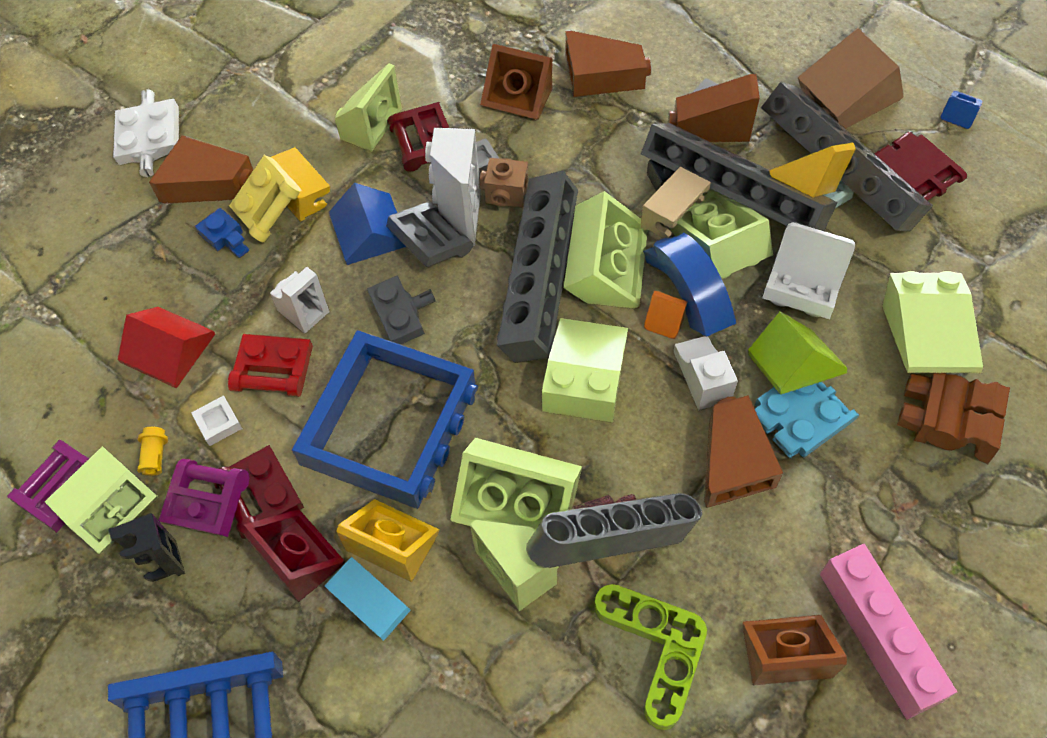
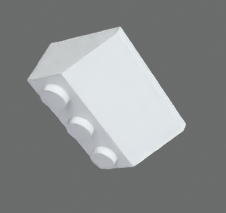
(455, 178)

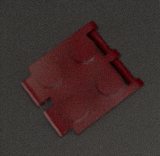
(921, 165)

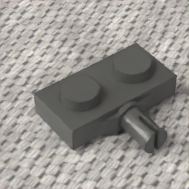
(399, 310)

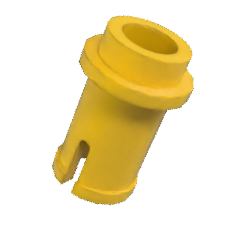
(151, 451)

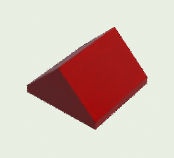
(162, 344)

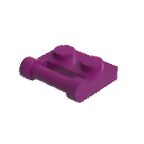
(37, 505)
(202, 509)

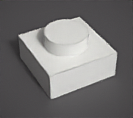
(216, 420)

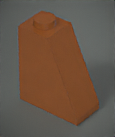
(604, 64)
(720, 111)
(200, 173)
(738, 453)

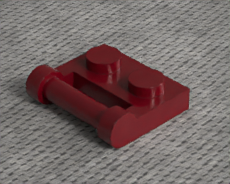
(424, 121)
(268, 486)

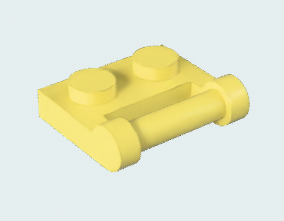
(264, 197)

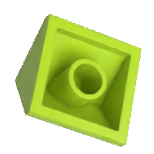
(793, 355)

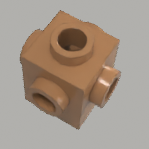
(505, 182)

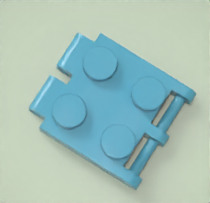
(803, 417)

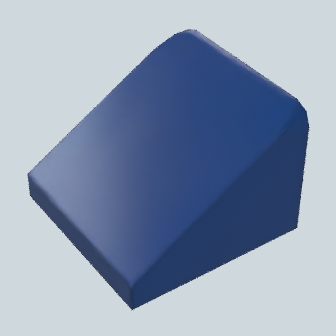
(961, 109)

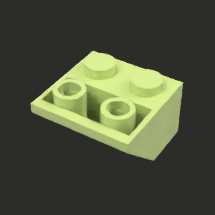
(100, 498)

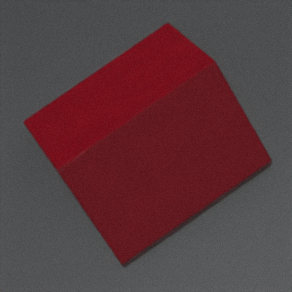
(293, 551)

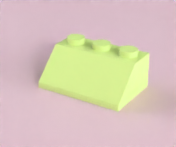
(606, 253)
(511, 485)

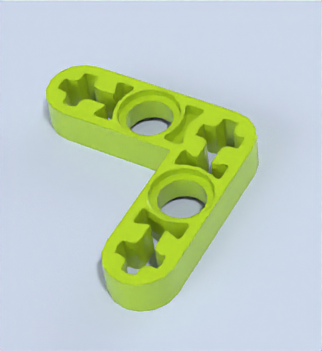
(673, 644)

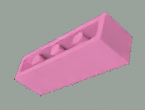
(887, 632)

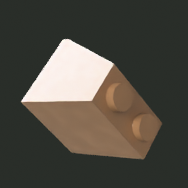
(853, 80)

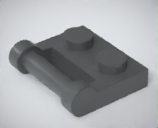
(428, 234)

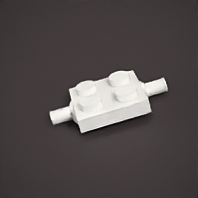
(146, 132)

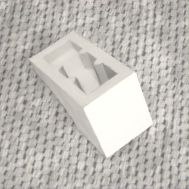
(301, 299)
(705, 371)

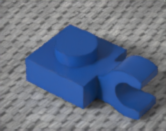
(222, 230)

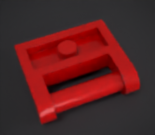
(271, 355)

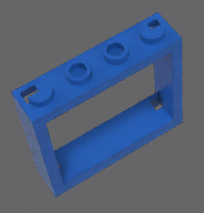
(329, 408)

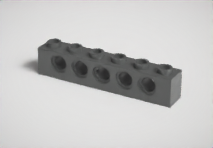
(865, 173)
(736, 177)
(538, 268)

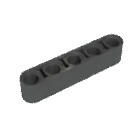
(612, 529)

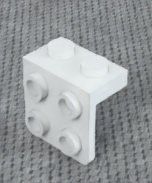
(809, 270)

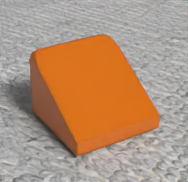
(665, 315)

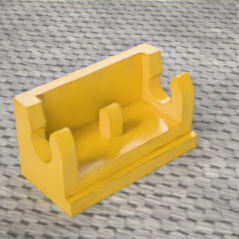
(309, 181)

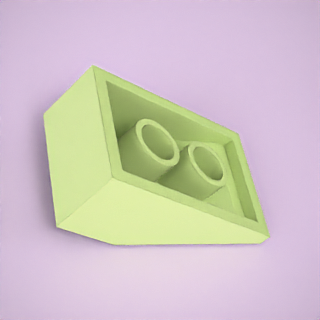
(727, 232)
(933, 322)
(584, 370)

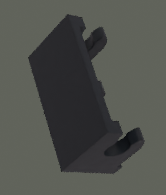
(147, 541)

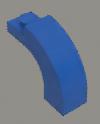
(696, 281)

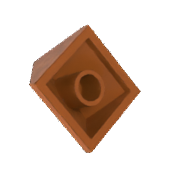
(517, 81)
(792, 650)

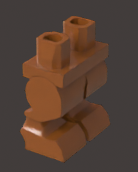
(949, 414)

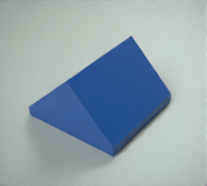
(361, 223)

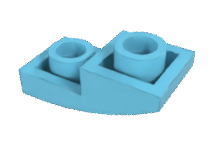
(367, 598)

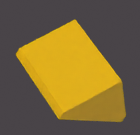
(817, 172)
(388, 538)

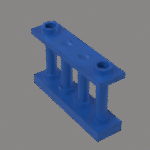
(212, 679)

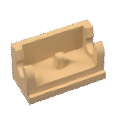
(673, 201)

